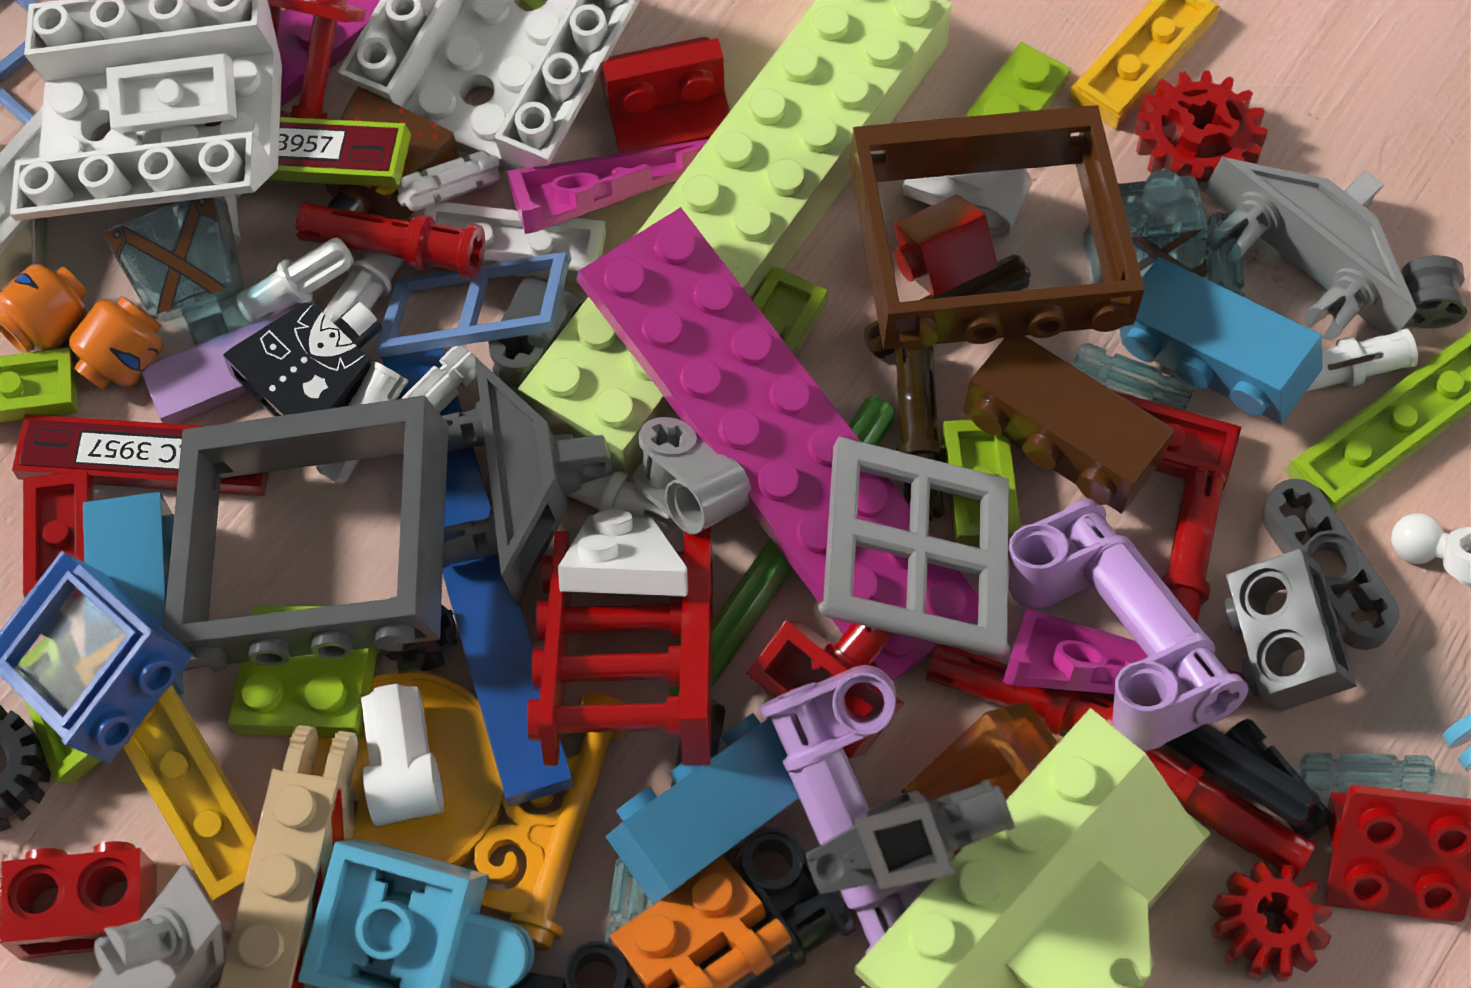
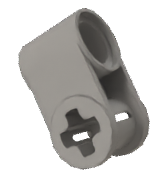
(688, 476)

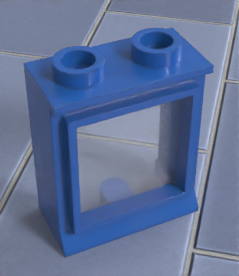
(88, 657)

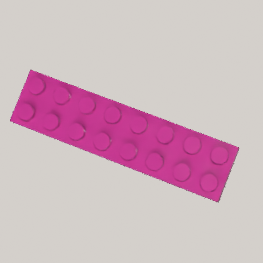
(759, 406)

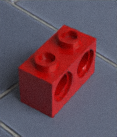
(77, 913)

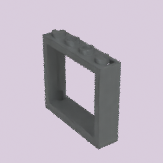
(297, 441)

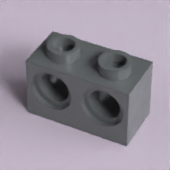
(1302, 623)

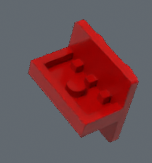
(665, 93)
(1400, 853)

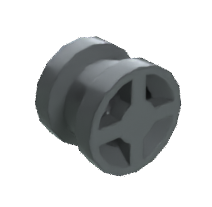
(1435, 291)

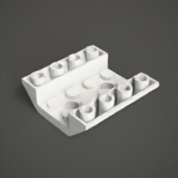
(72, 48)
(535, 61)

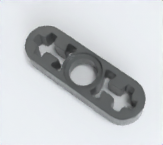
(1334, 536)

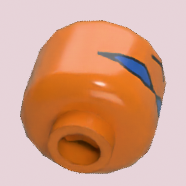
(41, 308)
(115, 343)

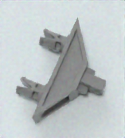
(1322, 233)
(170, 946)

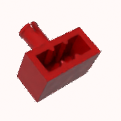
(804, 657)

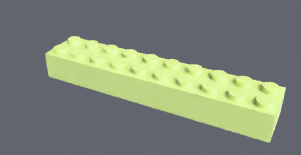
(752, 192)

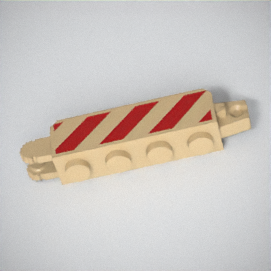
(290, 862)

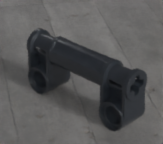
(790, 900)

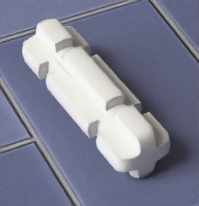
(448, 180)
(441, 383)

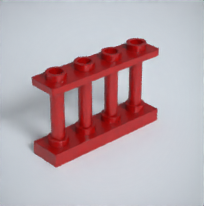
(683, 665)

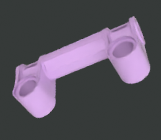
(1180, 675)
(827, 779)

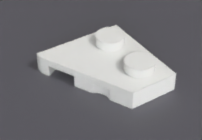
(622, 557)

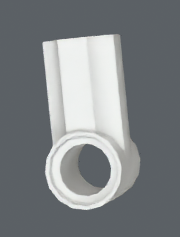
(994, 193)
(402, 772)

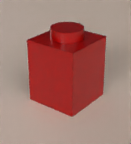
(945, 245)

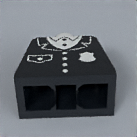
(305, 359)

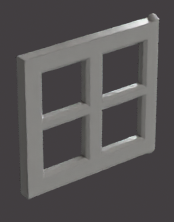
(847, 532)

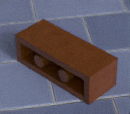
(1067, 421)

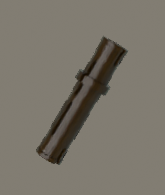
(919, 415)

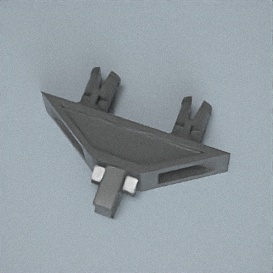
(528, 480)
(908, 839)

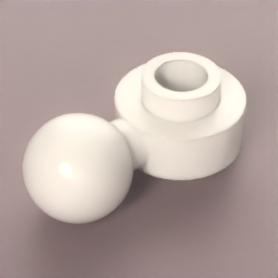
(1420, 539)

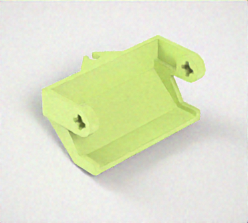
(1062, 890)

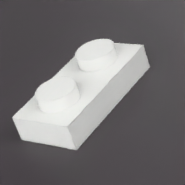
(171, 93)

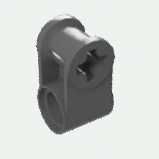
(519, 355)

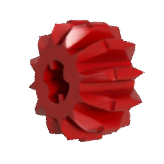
(1295, 917)

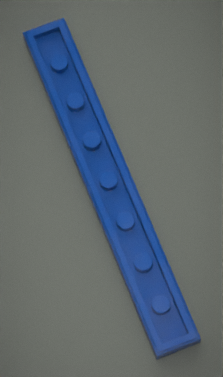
(489, 623)

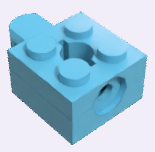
(408, 925)

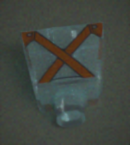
(1163, 221)
(182, 263)

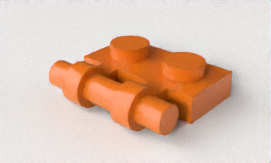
(694, 924)

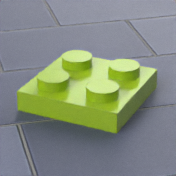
(302, 692)

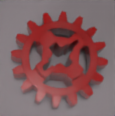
(1197, 125)

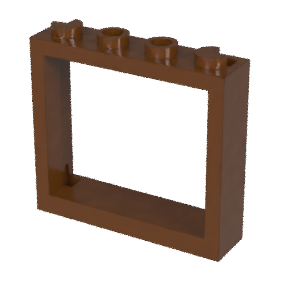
(994, 145)

